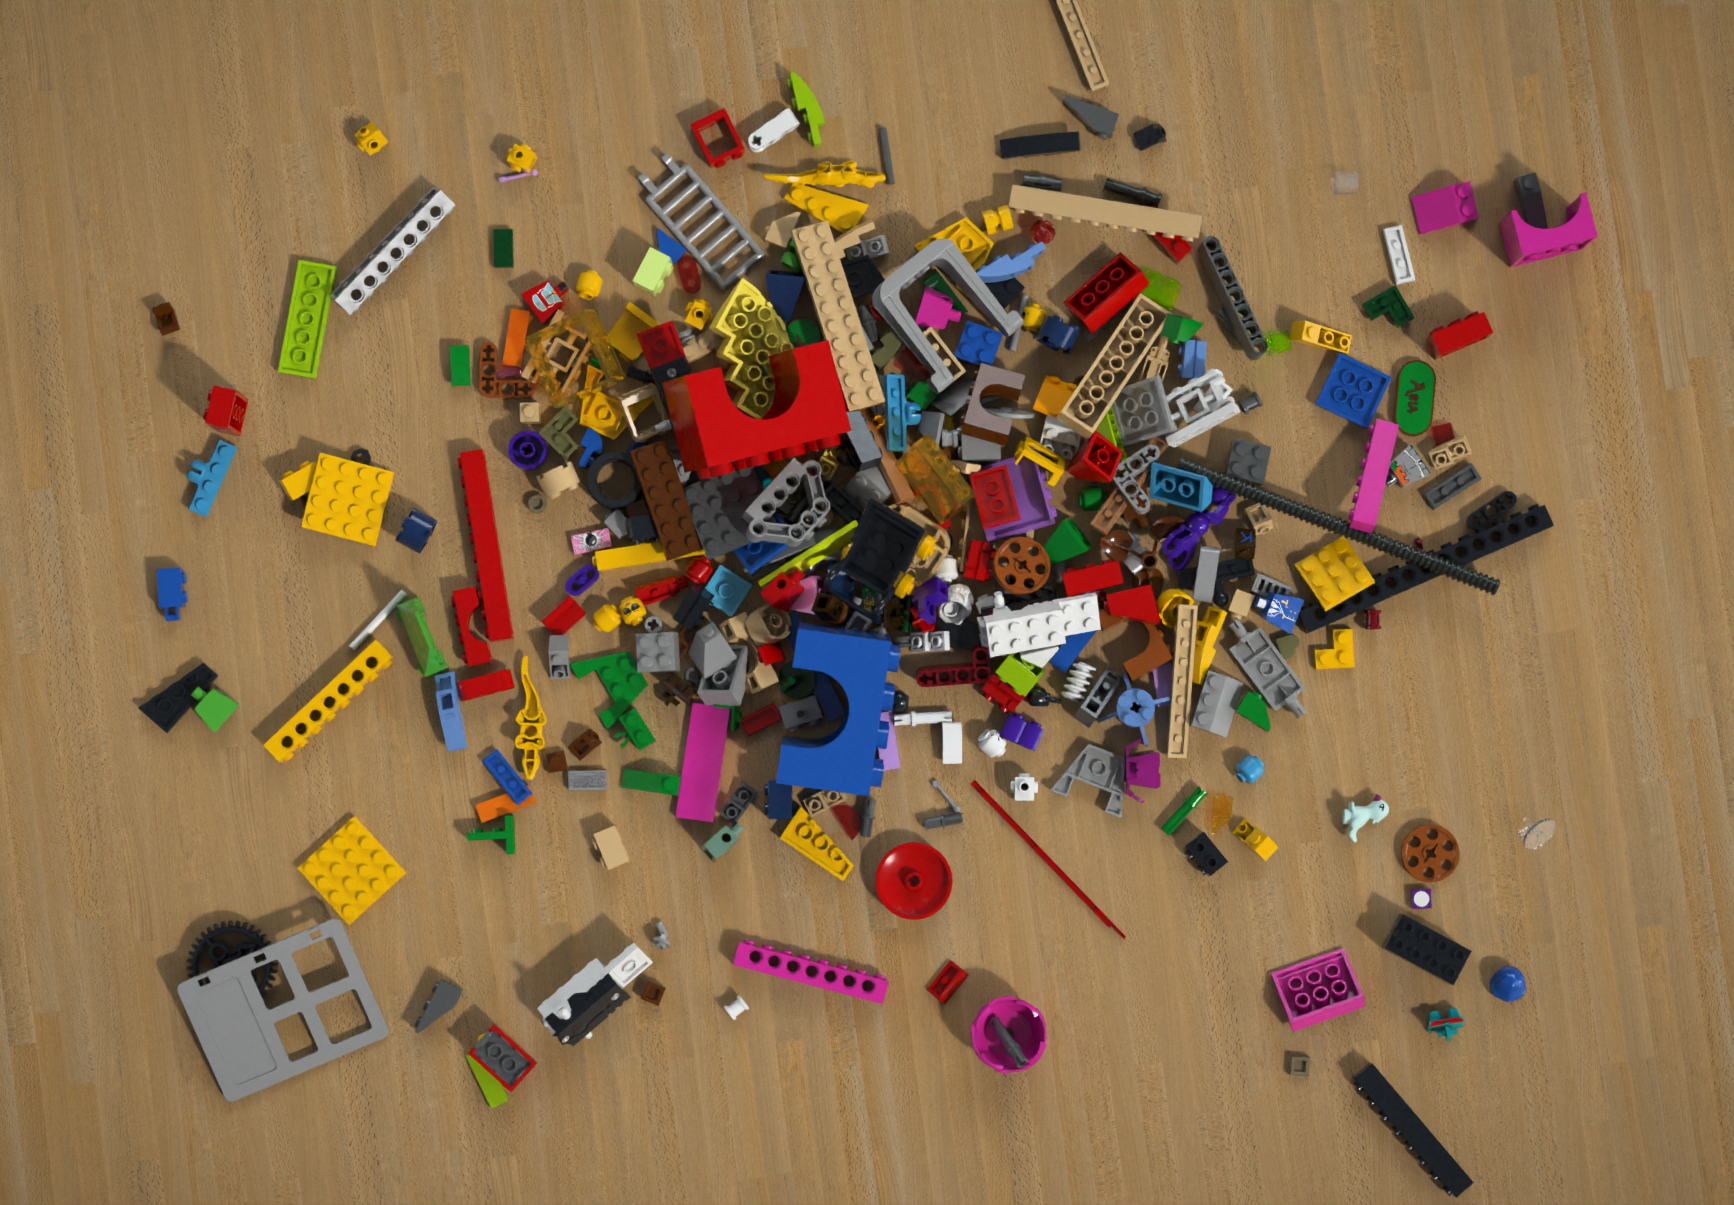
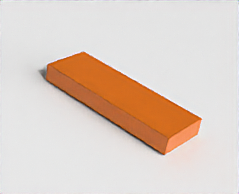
(515, 338)
(500, 806)

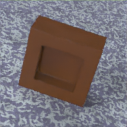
(556, 762)
(653, 993)

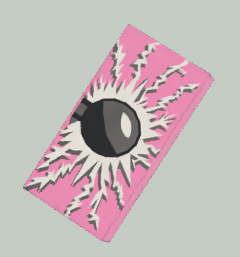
(591, 541)

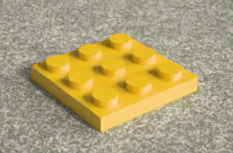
(1334, 573)

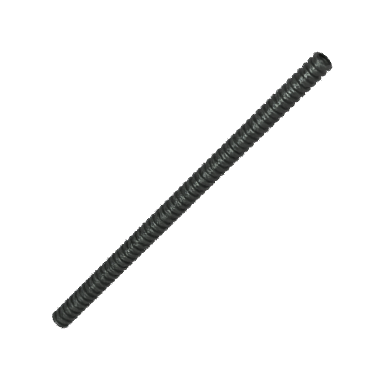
(1336, 525)

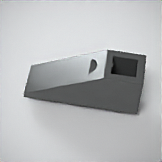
(444, 999)

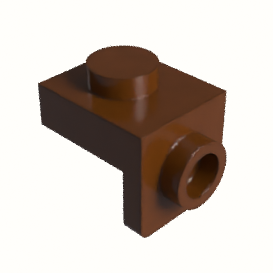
(166, 318)

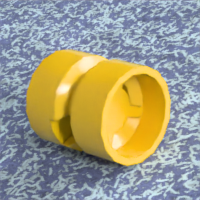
(997, 220)

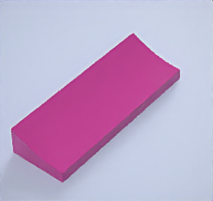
(703, 762)

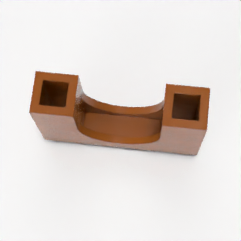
(1151, 658)

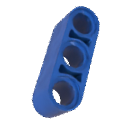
(1070, 650)

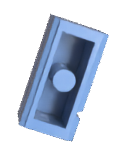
(1193, 359)

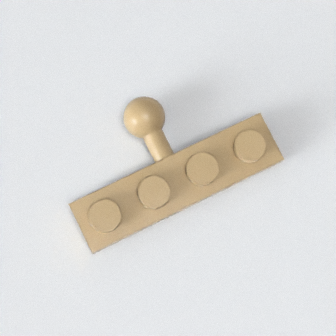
(703, 345)

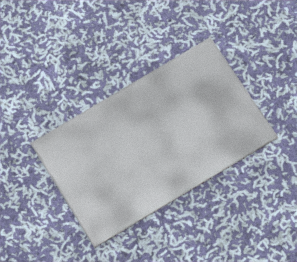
(954, 397)

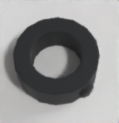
(358, 451)

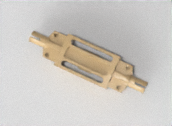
(1157, 357)

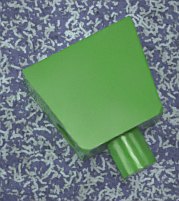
(213, 706)

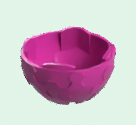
(1028, 1032)

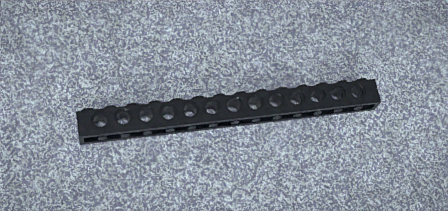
(1541, 522)

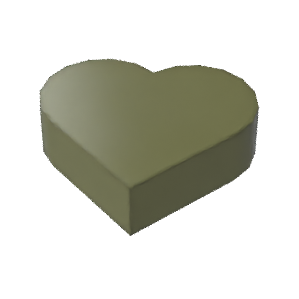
(1287, 645)

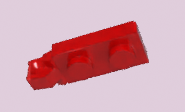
(660, 589)

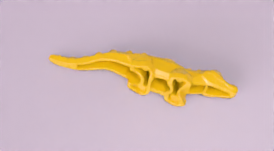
(830, 174)
(531, 724)

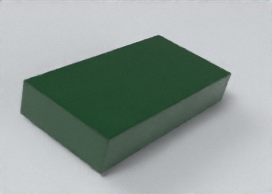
(503, 248)

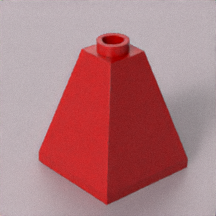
(1095, 459)

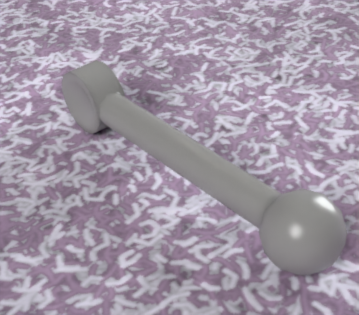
(936, 784)

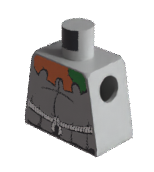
(1407, 468)

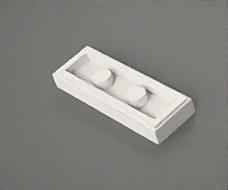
(1398, 254)

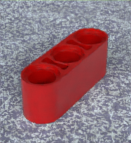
(485, 685)

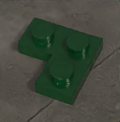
(1391, 302)

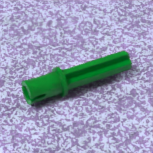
(1184, 810)

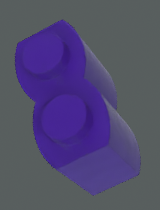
(1022, 732)

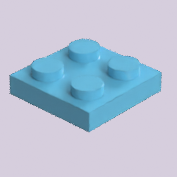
(728, 590)

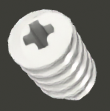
(1077, 681)

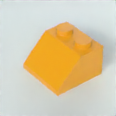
(1053, 396)

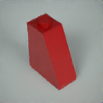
(1134, 605)

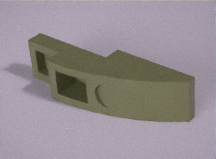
(891, 345)

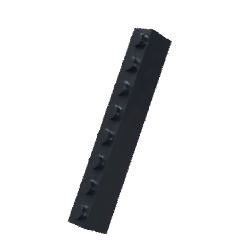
(1413, 1130)

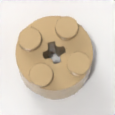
(558, 480)
(768, 625)

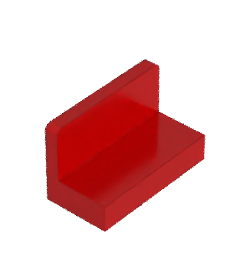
(564, 617)

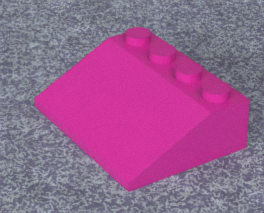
(1318, 989)

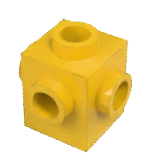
(370, 138)
(521, 158)
(698, 320)

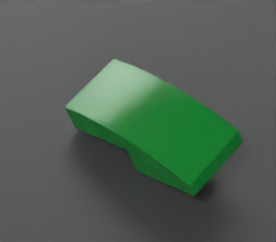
(460, 365)

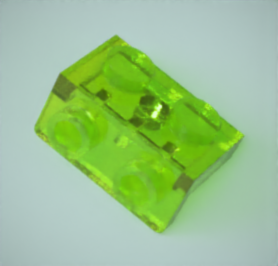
(1162, 290)

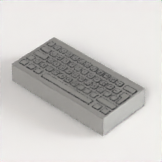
(587, 780)

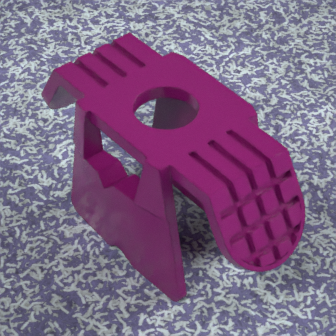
(1141, 771)

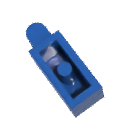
(171, 591)

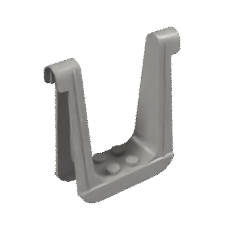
(949, 258)

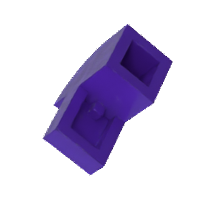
(928, 596)

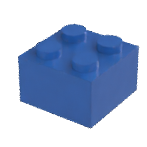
(978, 345)

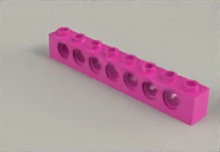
(743, 960)

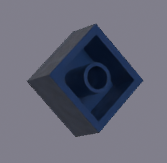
(779, 800)

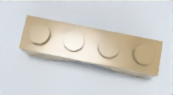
(758, 674)

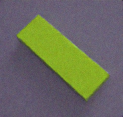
(490, 1086)

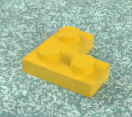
(1341, 655)

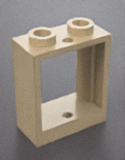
(638, 395)

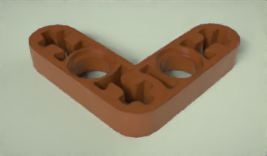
(498, 384)

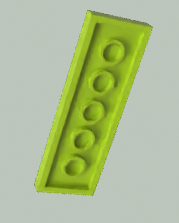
(307, 319)

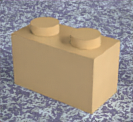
(611, 848)

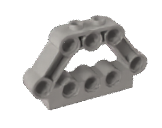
(782, 532)

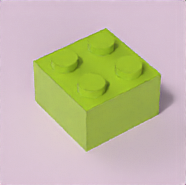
(1019, 673)

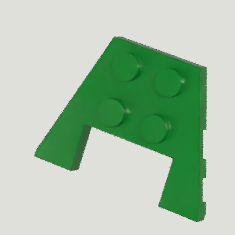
(620, 678)

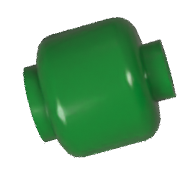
(1091, 498)

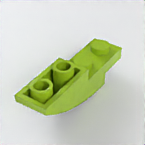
(806, 101)

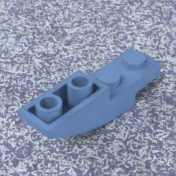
(1008, 268)
(450, 712)

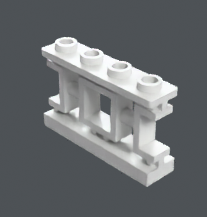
(1205, 419)

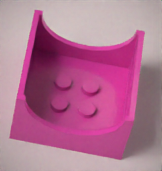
(1530, 244)

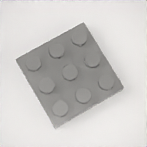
(1142, 411)

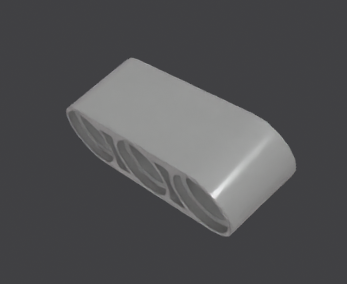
(1206, 574)

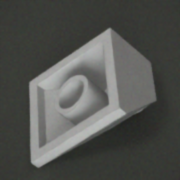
(931, 423)
(710, 650)

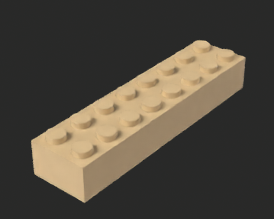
(1113, 367)

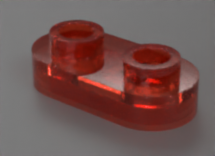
(688, 274)

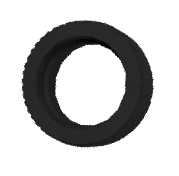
(594, 469)

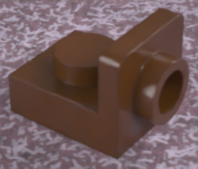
(585, 744)

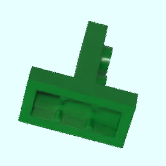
(498, 833)

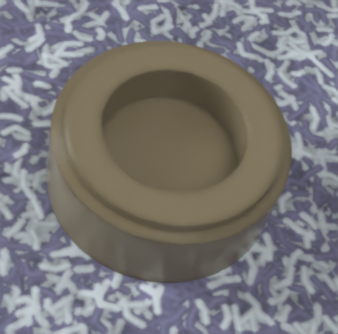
(537, 504)

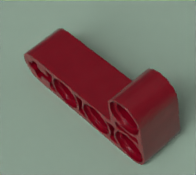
(953, 669)

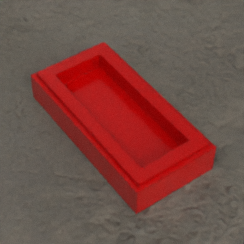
(761, 719)

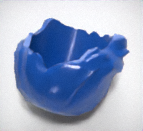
(1508, 984)

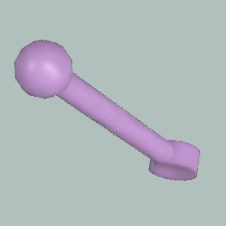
(533, 172)

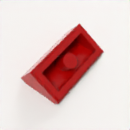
(947, 982)

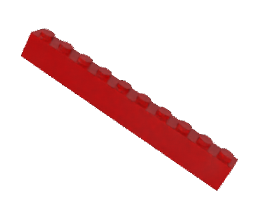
(486, 543)

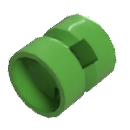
(790, 259)

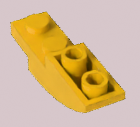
(1205, 638)

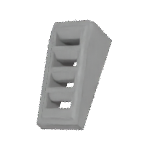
(1254, 589)

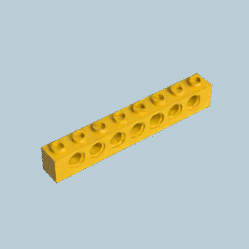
(275, 743)

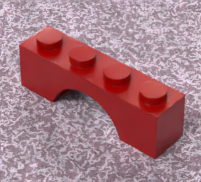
(466, 603)

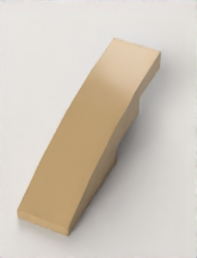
(851, 237)

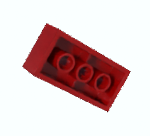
(1106, 293)
(225, 410)

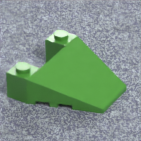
(430, 658)

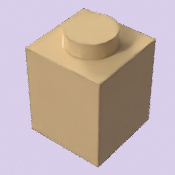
(530, 413)
(1240, 604)

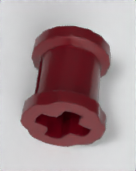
(1372, 619)

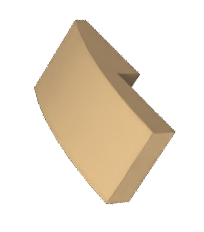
(1450, 451)
(966, 467)
(823, 801)

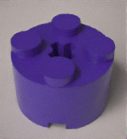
(533, 460)

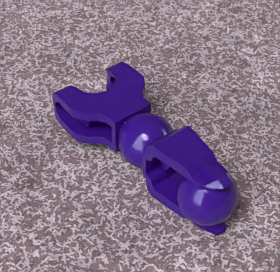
(1196, 525)

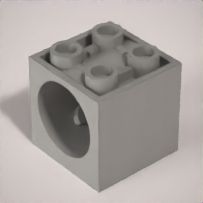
(977, 450)

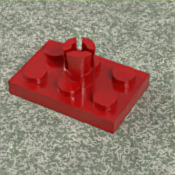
(995, 497)

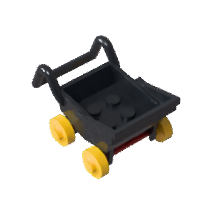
(881, 556)

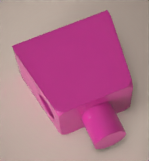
(935, 310)

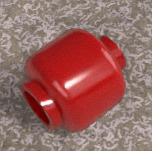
(699, 569)

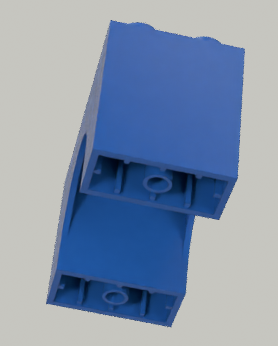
(846, 756)

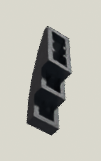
(1040, 145)

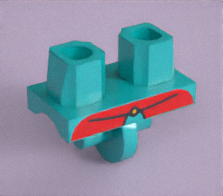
(1445, 1027)

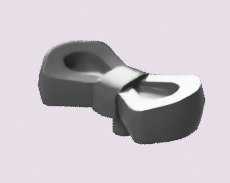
(691, 675)

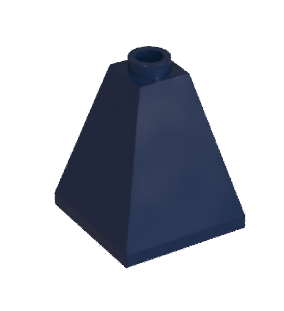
(784, 291)

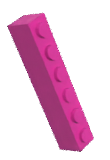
(1373, 476)

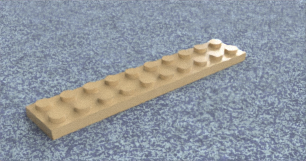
(837, 315)

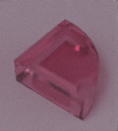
(515, 372)

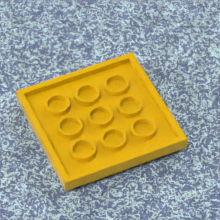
(347, 499)
(352, 870)

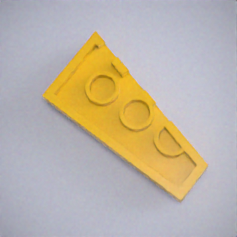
(839, 211)
(813, 843)

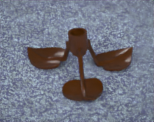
(1118, 544)

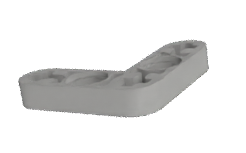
(1128, 479)

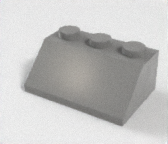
(1216, 704)

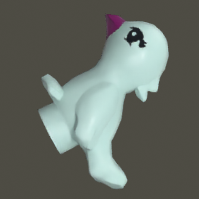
(1358, 815)

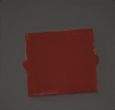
(911, 365)

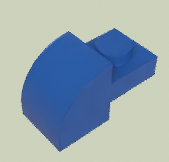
(593, 444)

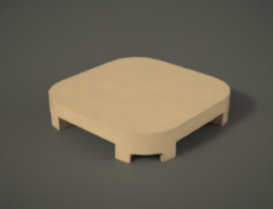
(925, 569)

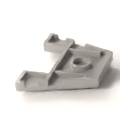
(1097, 769)

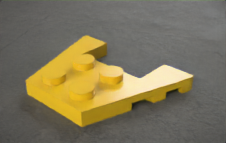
(968, 239)
(604, 412)

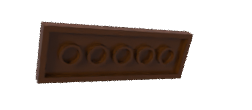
(665, 500)

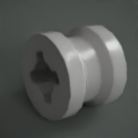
(949, 438)

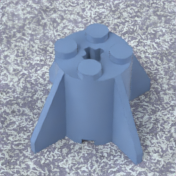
(1130, 718)

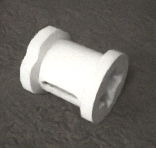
(736, 1007)

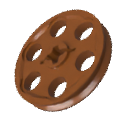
(1012, 568)
(1432, 862)

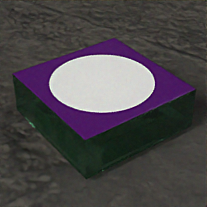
(1421, 899)

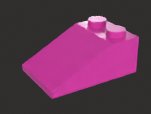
(1445, 208)

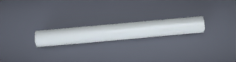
(377, 620)

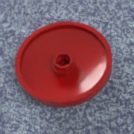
(913, 881)

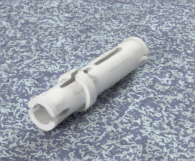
(922, 718)

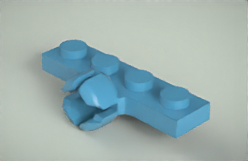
(898, 413)
(209, 477)

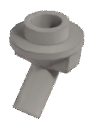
(661, 941)

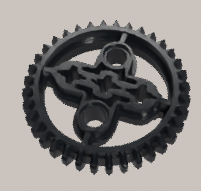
(208, 939)

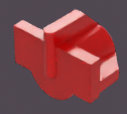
(918, 622)

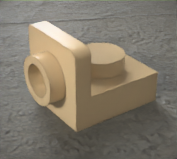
(1259, 518)

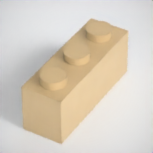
(945, 354)

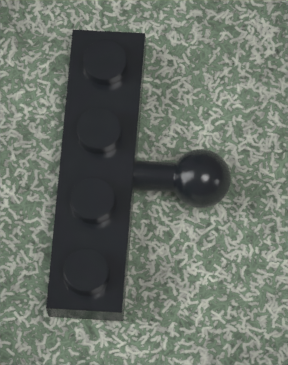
(1225, 571)

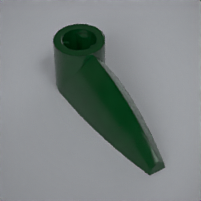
(936, 282)

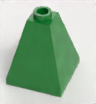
(1066, 542)

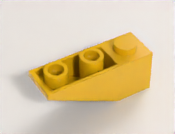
(1320, 337)

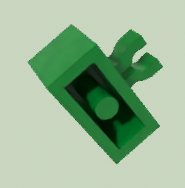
(637, 729)

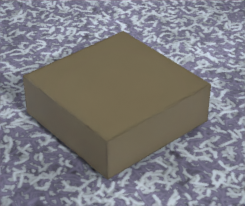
(1299, 1065)

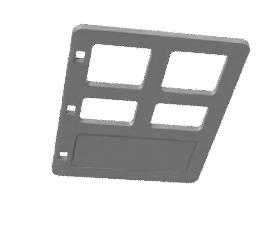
(240, 1029)

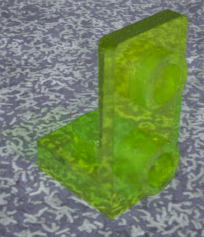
(1278, 343)

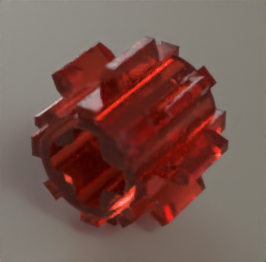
(1042, 231)

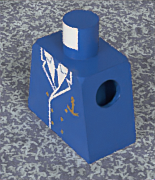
(1280, 609)

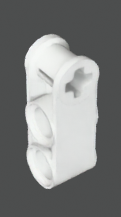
(773, 130)

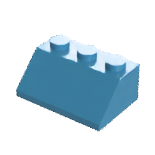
(1180, 487)

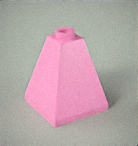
(812, 586)

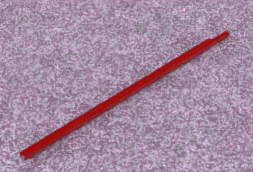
(1045, 857)

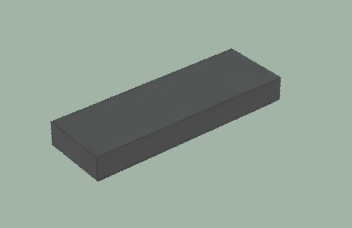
(1452, 486)

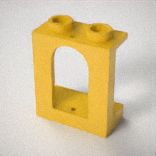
(1055, 468)

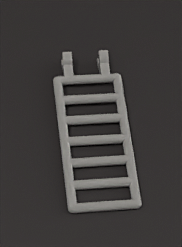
(687, 241)

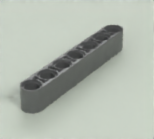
(1232, 289)

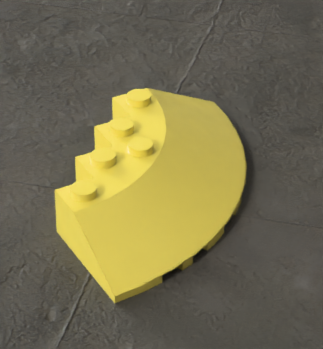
(750, 336)

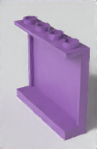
(1031, 499)

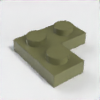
(555, 432)

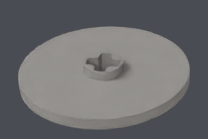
(1007, 412)

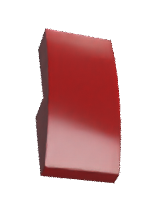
(771, 654)

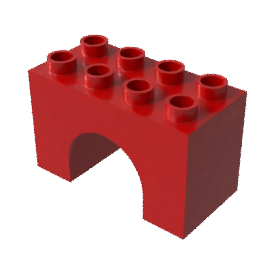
(804, 410)

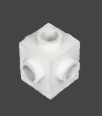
(1019, 794)

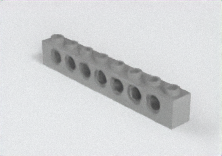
(382, 251)

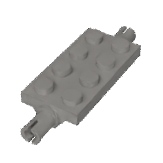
(1267, 669)

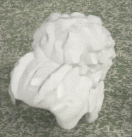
(958, 605)

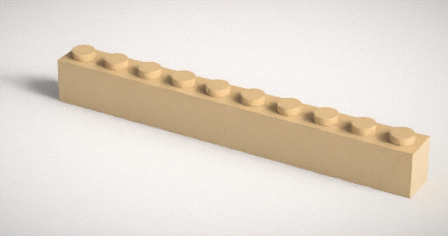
(1105, 211)

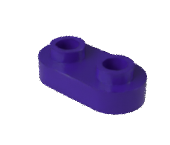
(582, 580)

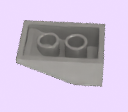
(728, 683)

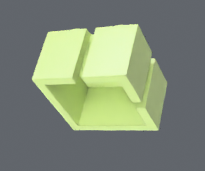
(653, 271)

